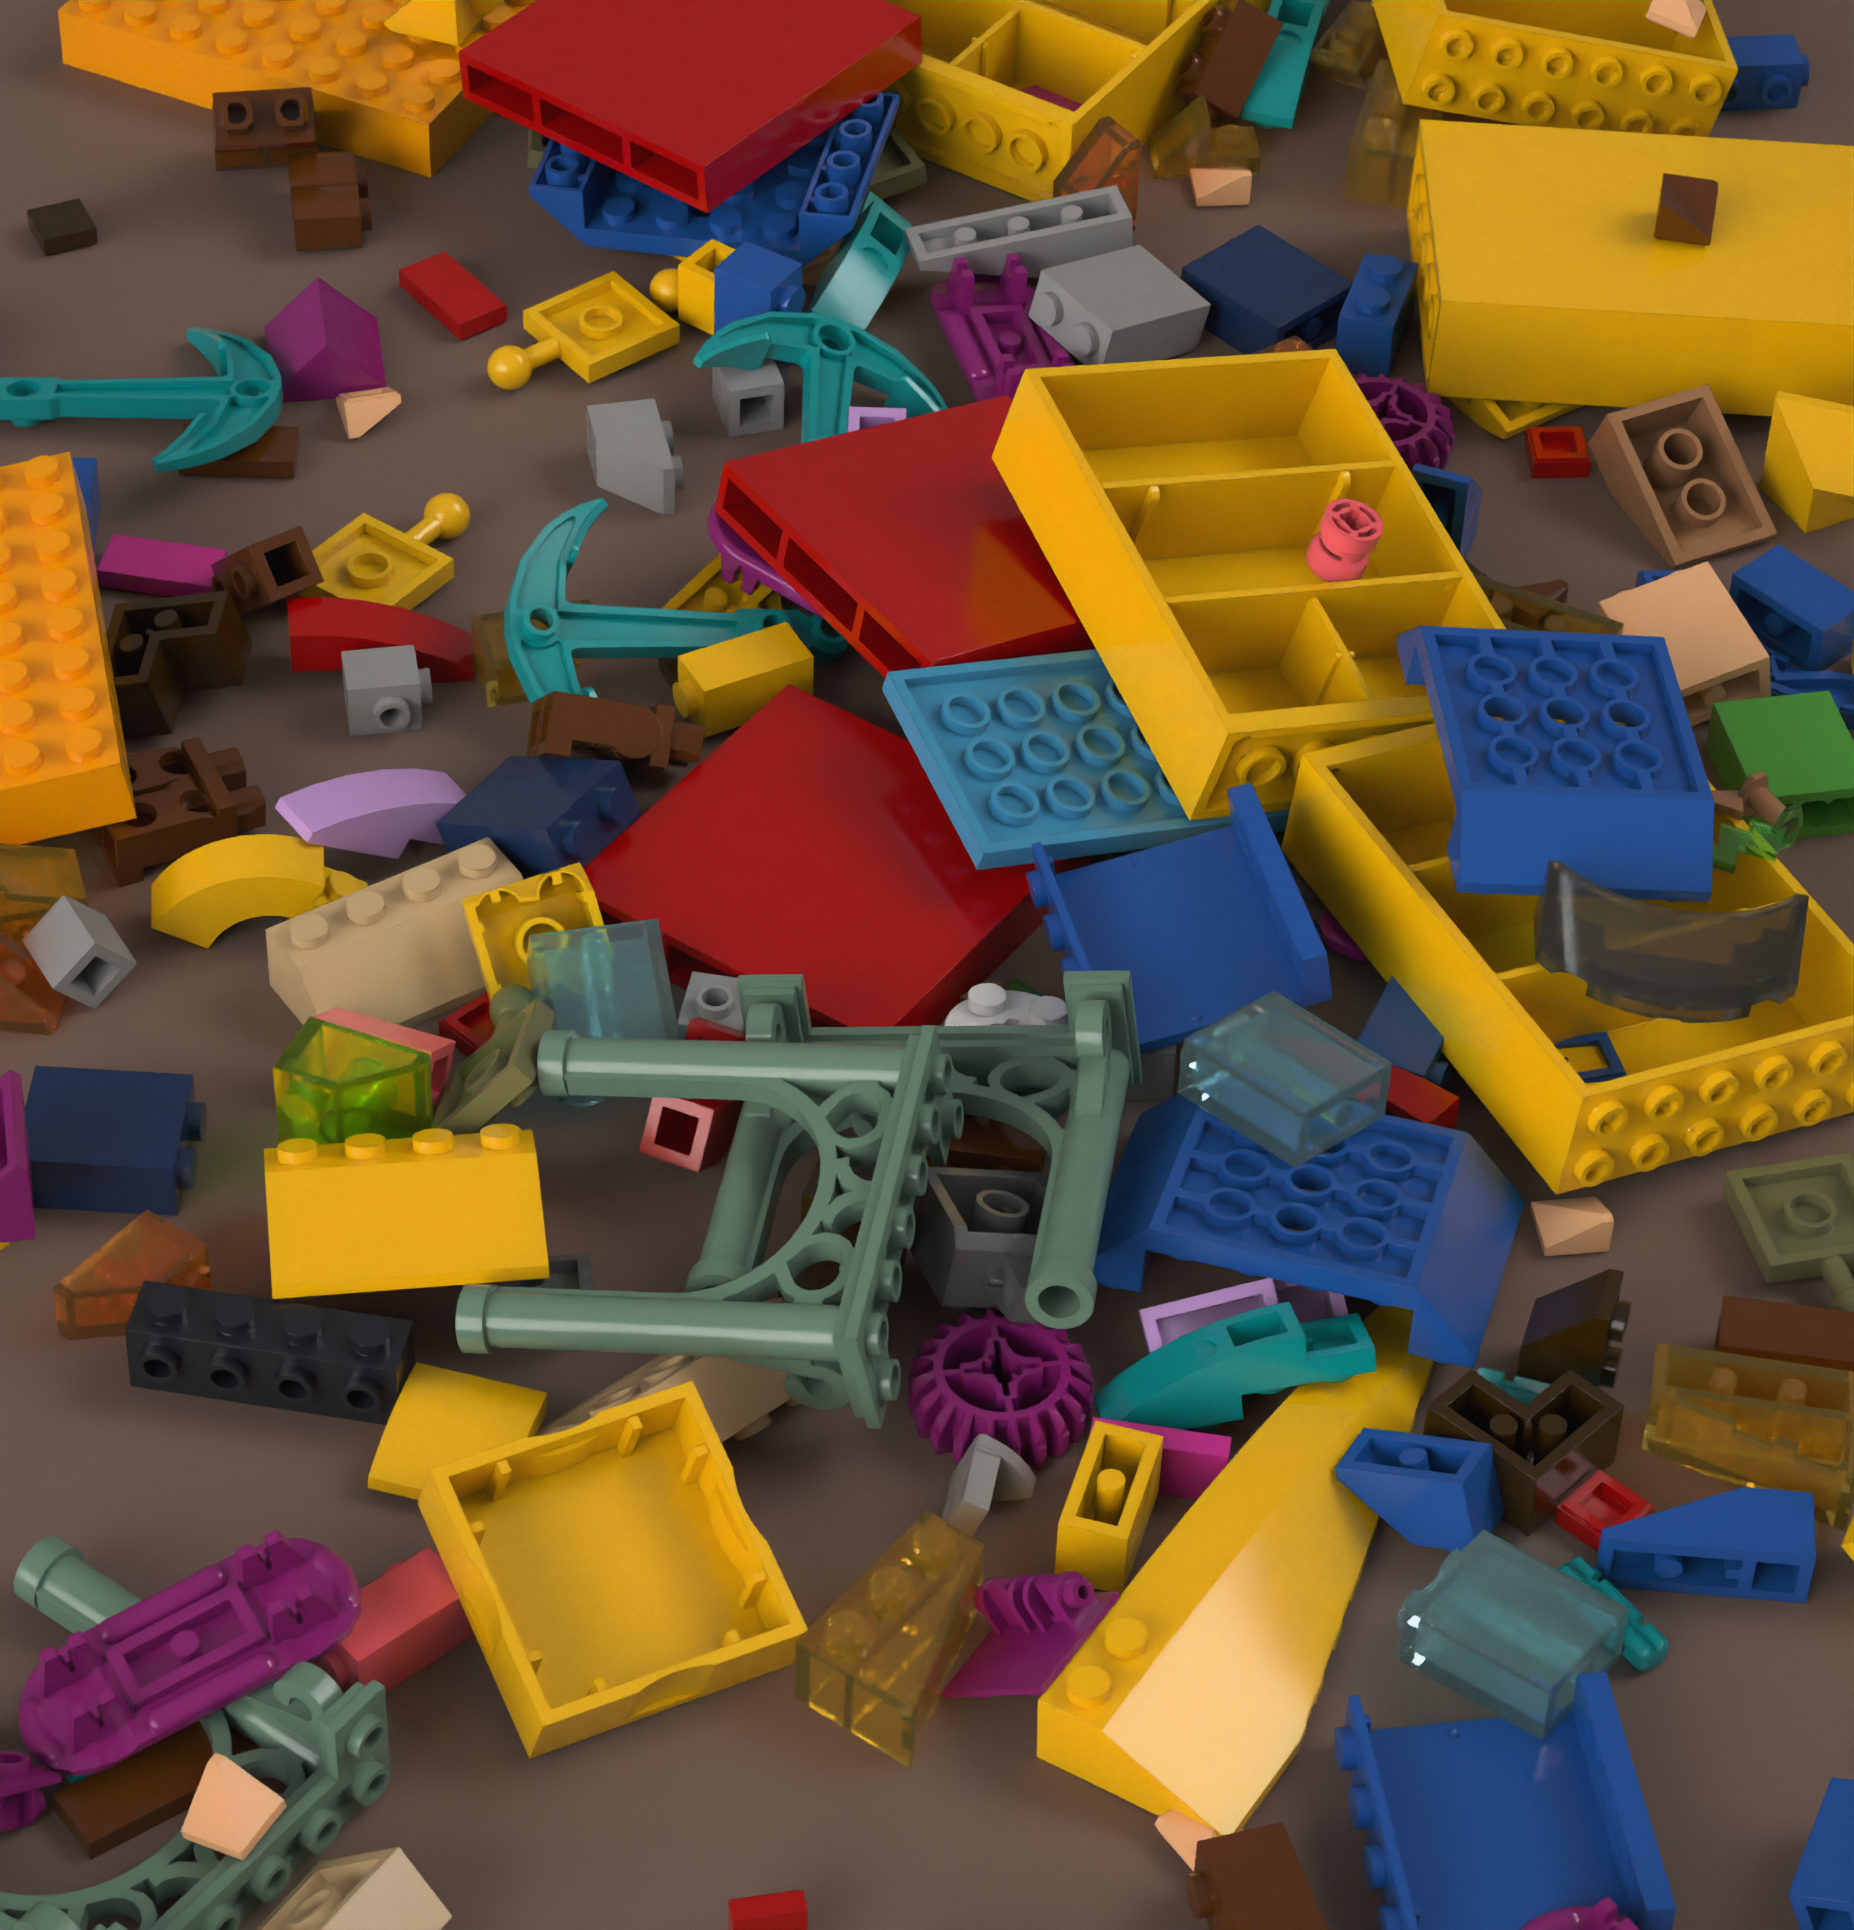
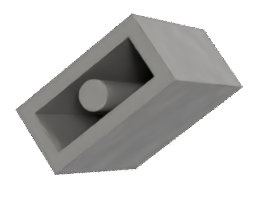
(1119, 308)

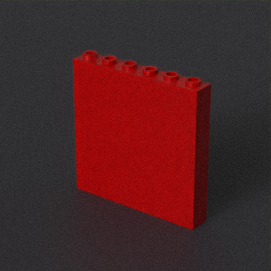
(689, 88)
(906, 541)
(819, 858)

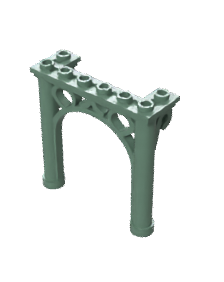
(1079, 1064)
(823, 1338)
(311, 1738)

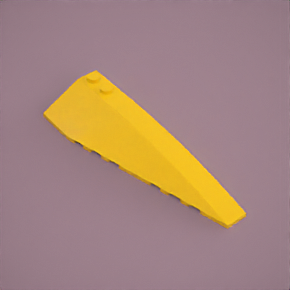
(1225, 1634)

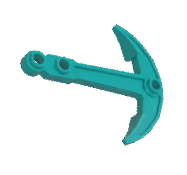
(831, 359)
(239, 401)
(602, 631)

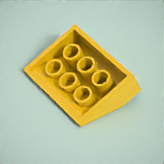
(404, 1212)

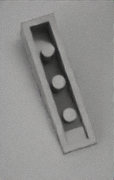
(1039, 231)

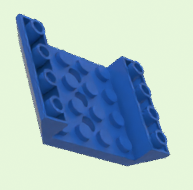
(790, 209)
(1588, 792)
(1397, 1217)

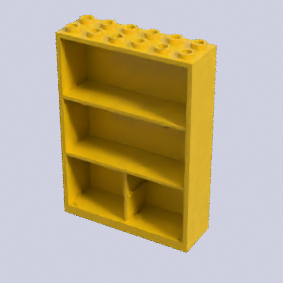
(977, 54)
(1559, 63)
(1558, 292)
(1182, 539)
(1373, 846)

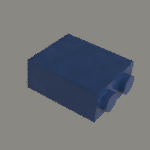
(1267, 292)
(544, 811)
(112, 1139)

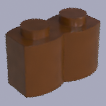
(328, 200)

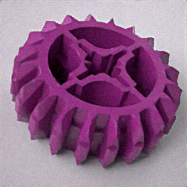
(1411, 418)
(1003, 1383)

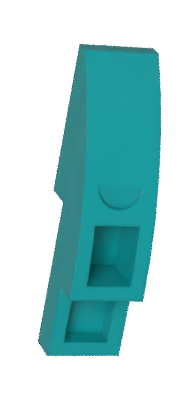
(1287, 69)
(864, 266)
(1204, 1373)

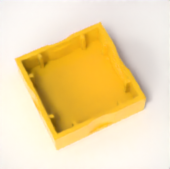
(610, 1569)

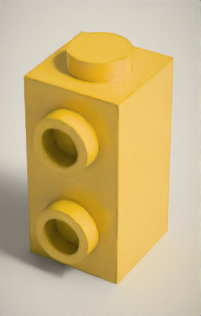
(738, 676)

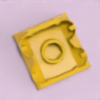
(537, 905)

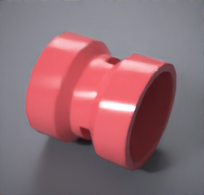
(1344, 540)

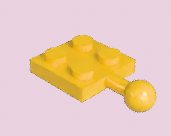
(589, 329)
(389, 566)

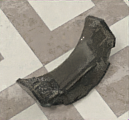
(1667, 958)

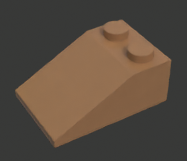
(1681, 477)

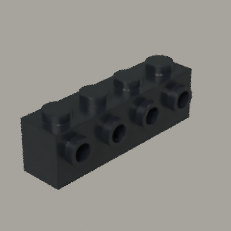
(268, 1352)

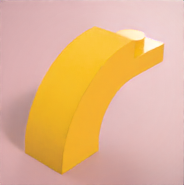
(243, 881)

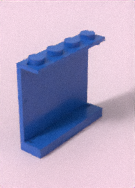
(1194, 922)
(1497, 1825)

